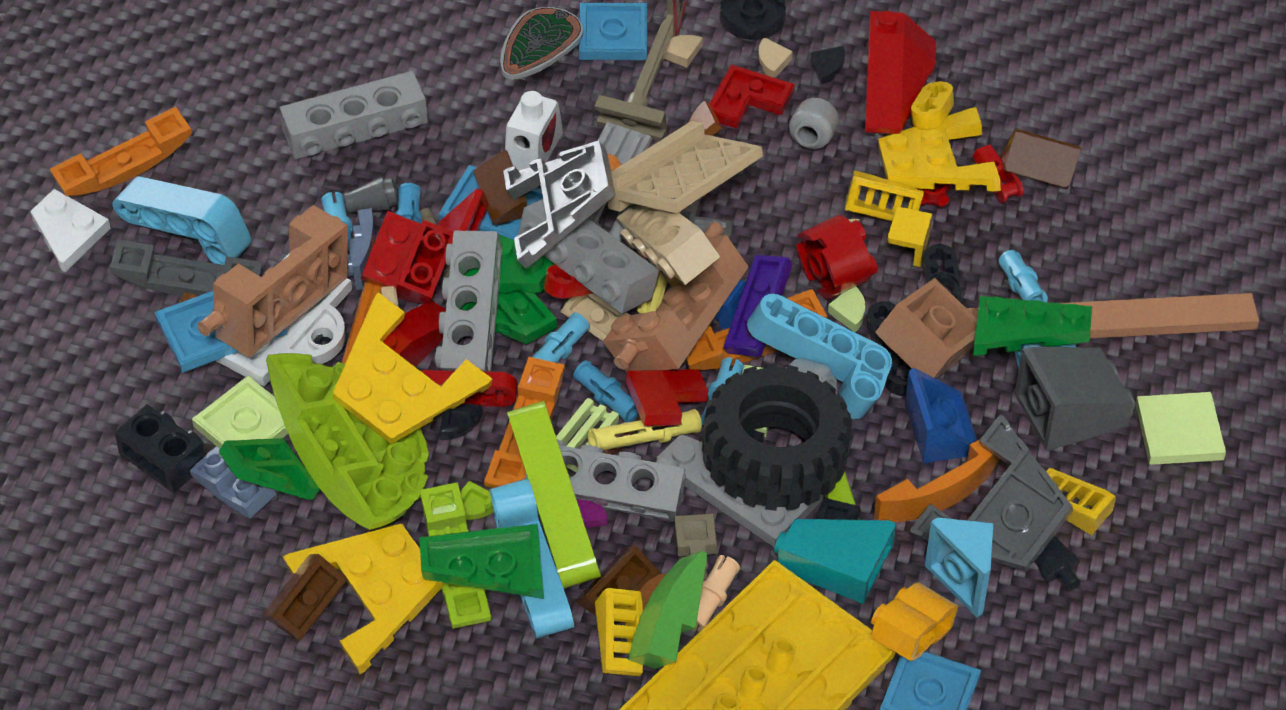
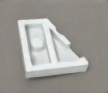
(68, 227)

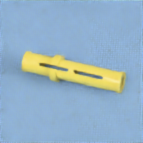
(605, 437)

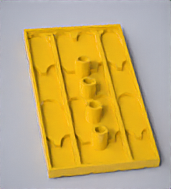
(770, 651)

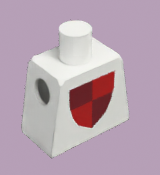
(533, 123)

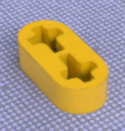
(932, 105)

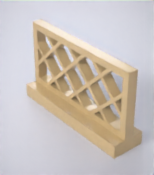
(680, 169)

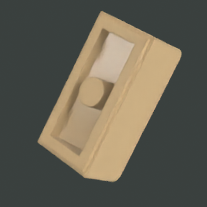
(595, 310)

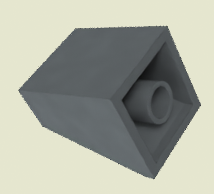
(1071, 394)

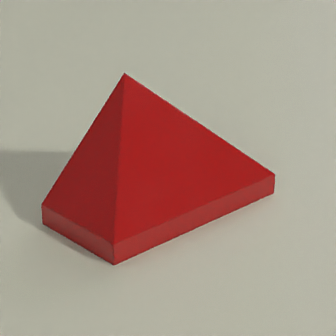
(467, 214)

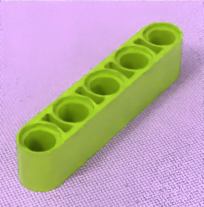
(554, 494)

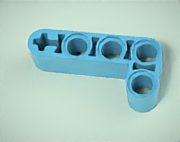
(188, 213)
(807, 335)
(516, 506)

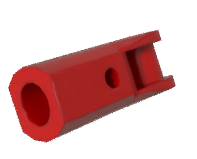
(1013, 184)

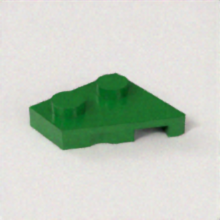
(521, 316)

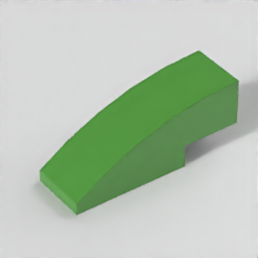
(669, 613)

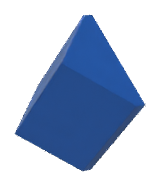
(938, 418)

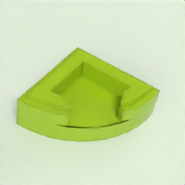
(476, 501)

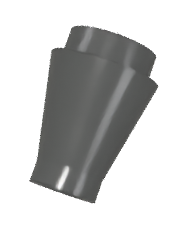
(376, 194)

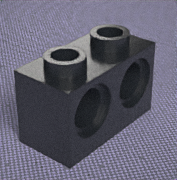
(159, 447)

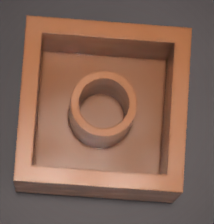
(930, 329)

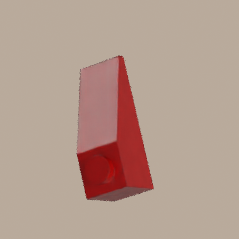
(417, 333)

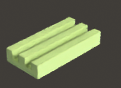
(586, 409)

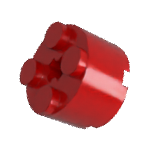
(836, 255)

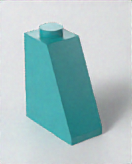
(837, 553)

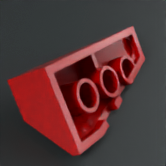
(897, 68)

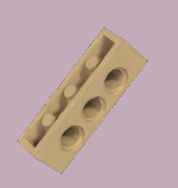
(667, 241)

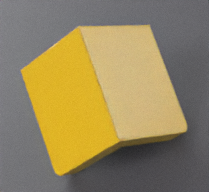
(911, 230)

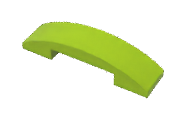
(446, 515)

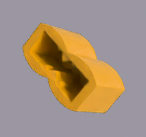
(913, 620)

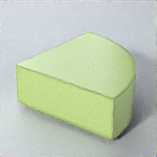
(849, 309)

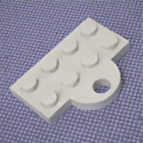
(319, 319)

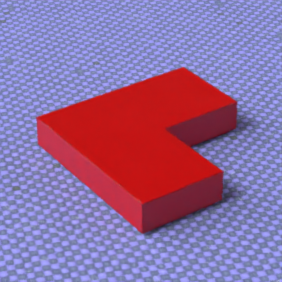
(748, 88)
(660, 391)

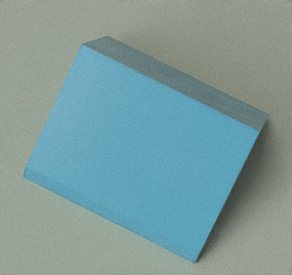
(961, 559)

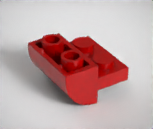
(408, 257)

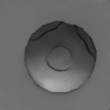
(752, 17)

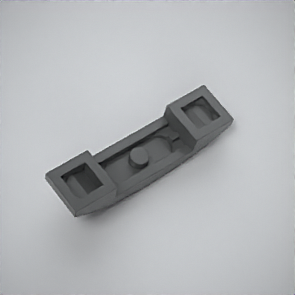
(170, 274)

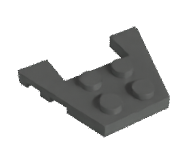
(1021, 505)

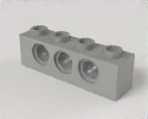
(353, 114)
(469, 251)
(598, 261)
(659, 502)

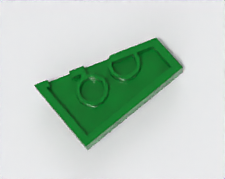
(1020, 322)
(486, 559)

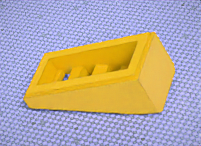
(886, 186)
(1096, 497)
(618, 606)

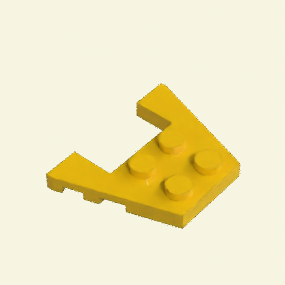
(925, 155)
(389, 390)
(386, 578)

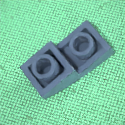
(360, 246)
(238, 494)

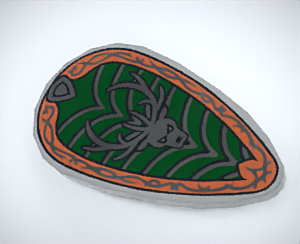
(538, 41)

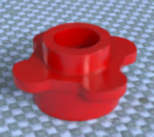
(936, 196)

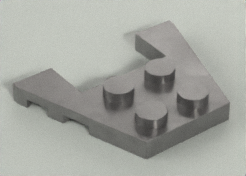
(571, 193)

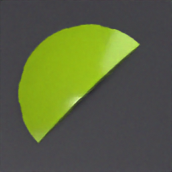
(343, 455)

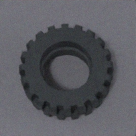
(771, 473)

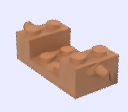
(257, 308)
(668, 335)

